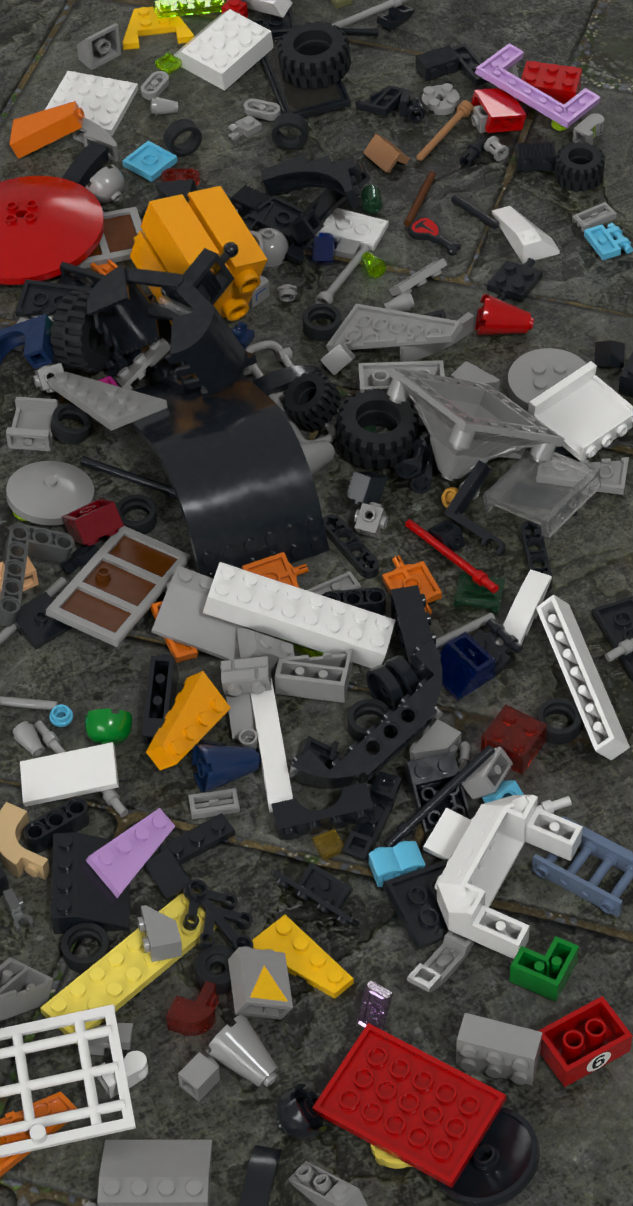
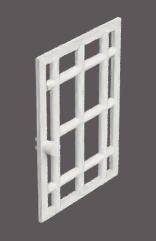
(38, 1134)

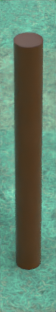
(420, 198)

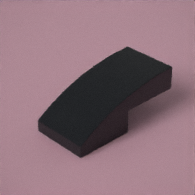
(395, 16)

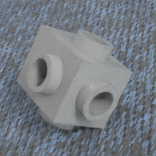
(40, 378)
(370, 520)

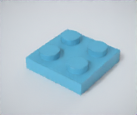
(149, 161)

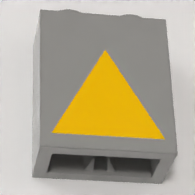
(260, 983)

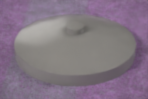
(48, 491)

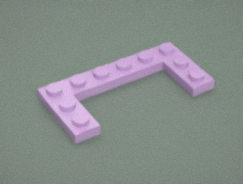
(565, 114)

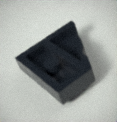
(382, 101)

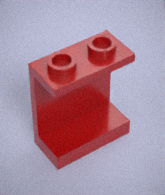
(502, 110)

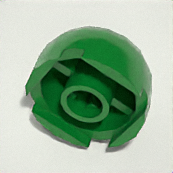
(107, 727)

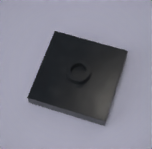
(36, 625)

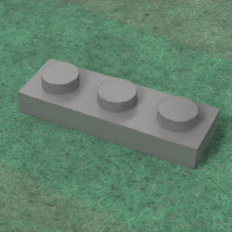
(418, 278)

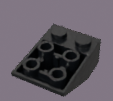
(428, 777)

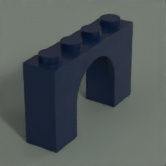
(34, 335)

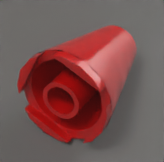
(500, 317)

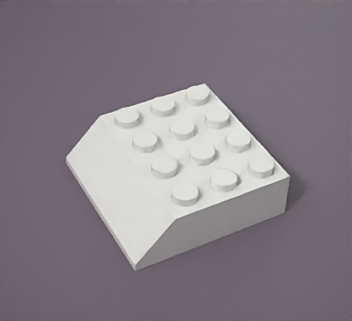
(225, 49)

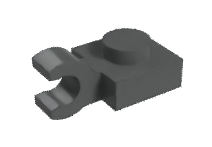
(15, 907)

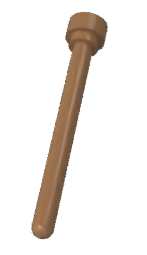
(464, 110)

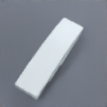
(524, 606)

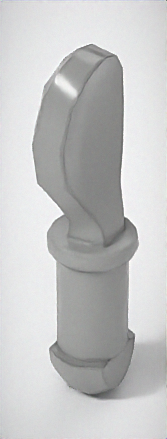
(464, 755)

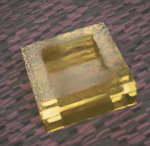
(328, 844)

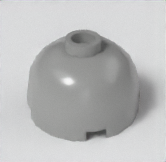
(107, 185)
(276, 246)

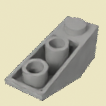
(325, 1188)

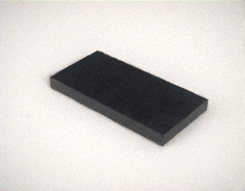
(617, 625)

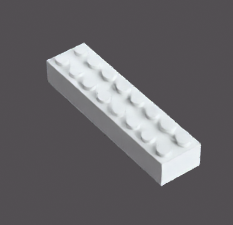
(298, 615)

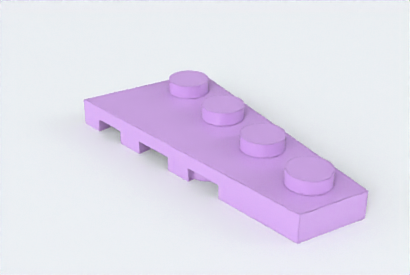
(127, 854)

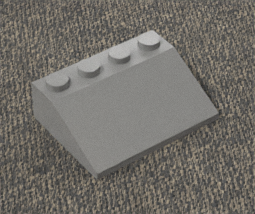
(183, 617)
(155, 1173)

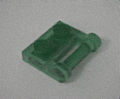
(472, 594)

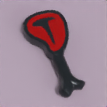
(428, 229)

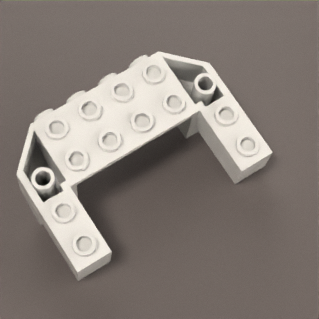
(485, 859)

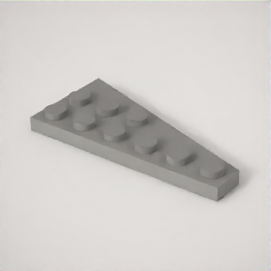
(382, 327)

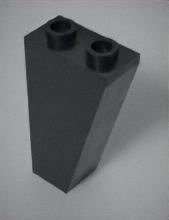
(160, 694)

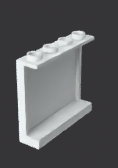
(583, 412)

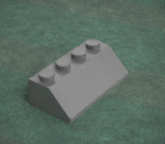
(376, 375)

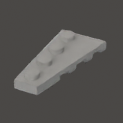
(611, 474)

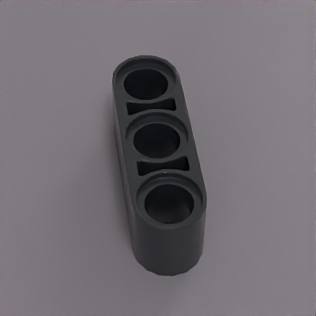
(366, 598)
(64, 817)

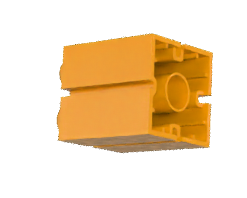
(181, 230)

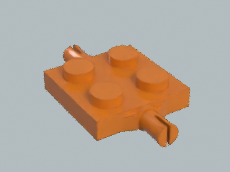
(277, 568)
(413, 575)

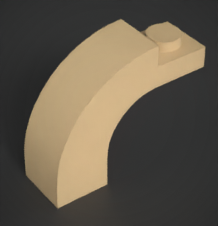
(12, 854)

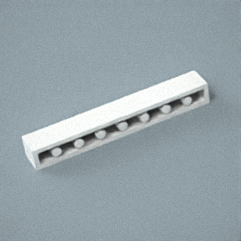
(582, 678)

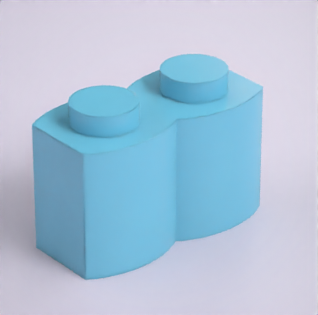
(395, 861)

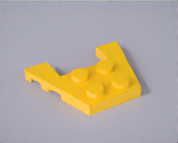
(146, 22)

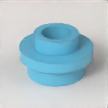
(61, 711)

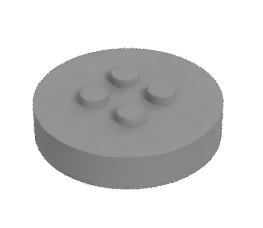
(538, 372)

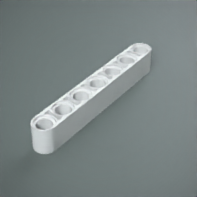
(271, 747)

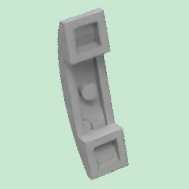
(240, 713)
(441, 963)

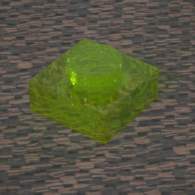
(168, 63)

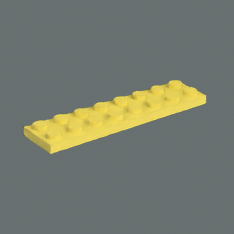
(121, 971)

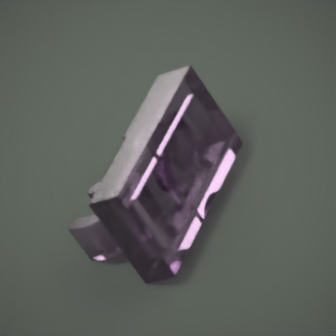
(375, 1005)

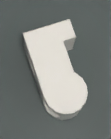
(136, 1070)

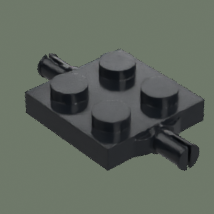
(515, 280)

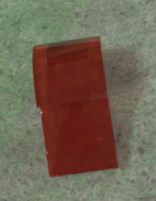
(194, 1017)

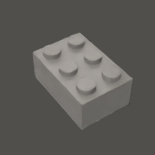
(498, 1049)

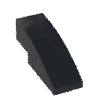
(87, 163)

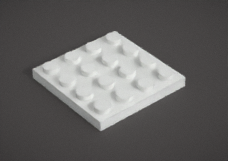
(100, 97)

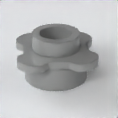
(287, 292)

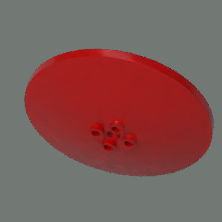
(58, 226)

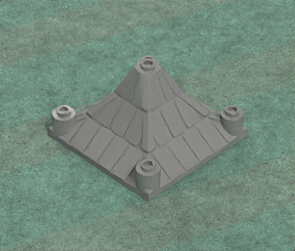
(470, 421)

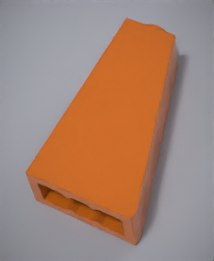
(44, 127)

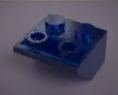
(465, 665)

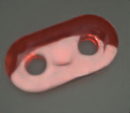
(180, 174)

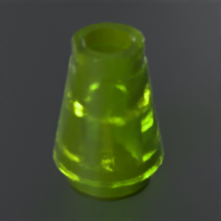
(375, 266)

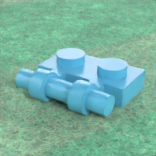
(603, 241)

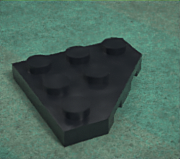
(417, 903)

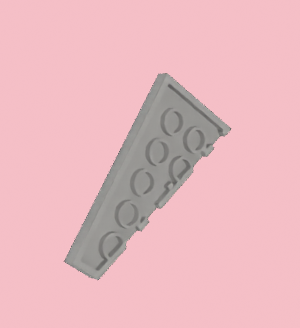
(105, 402)

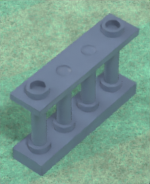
(602, 848)

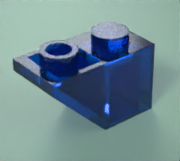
(324, 248)

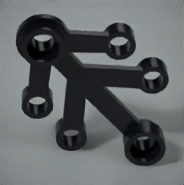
(215, 915)

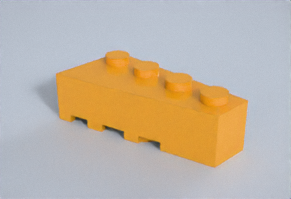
(191, 717)

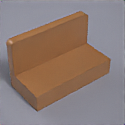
(384, 153)

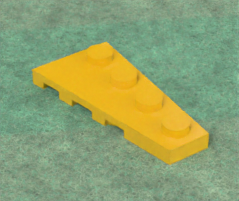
(304, 957)

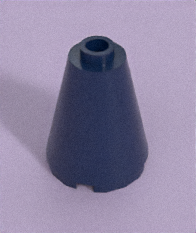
(222, 764)

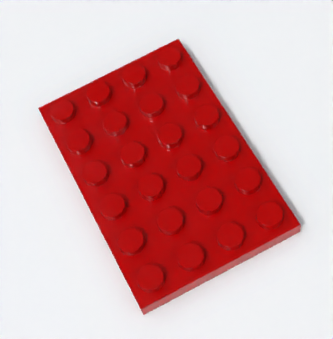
(410, 1104)

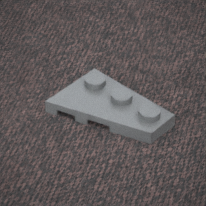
(141, 362)

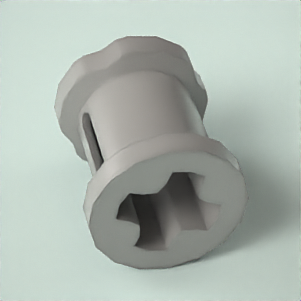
(496, 148)

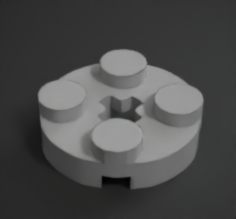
(432, 96)

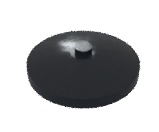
(500, 1163)

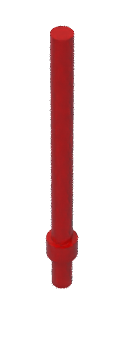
(478, 576)

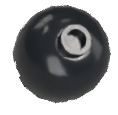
(296, 1114)

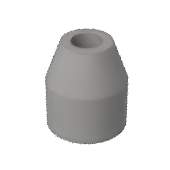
(249, 738)

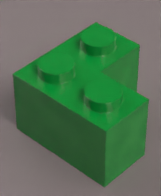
(546, 973)

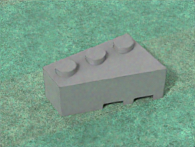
(315, 677)

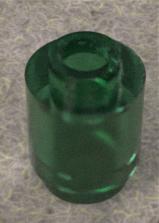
(371, 199)

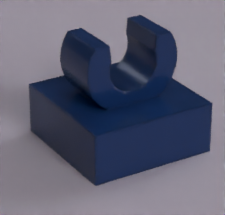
(243, 334)

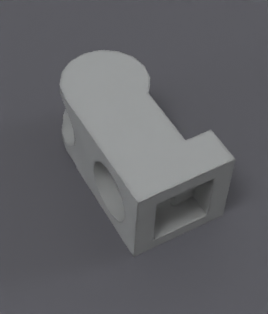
(589, 129)

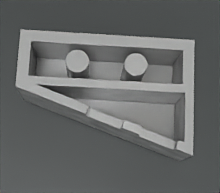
(21, 988)

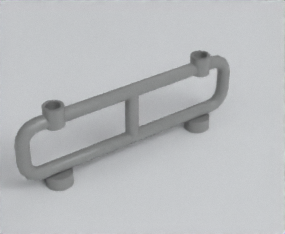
(284, 356)

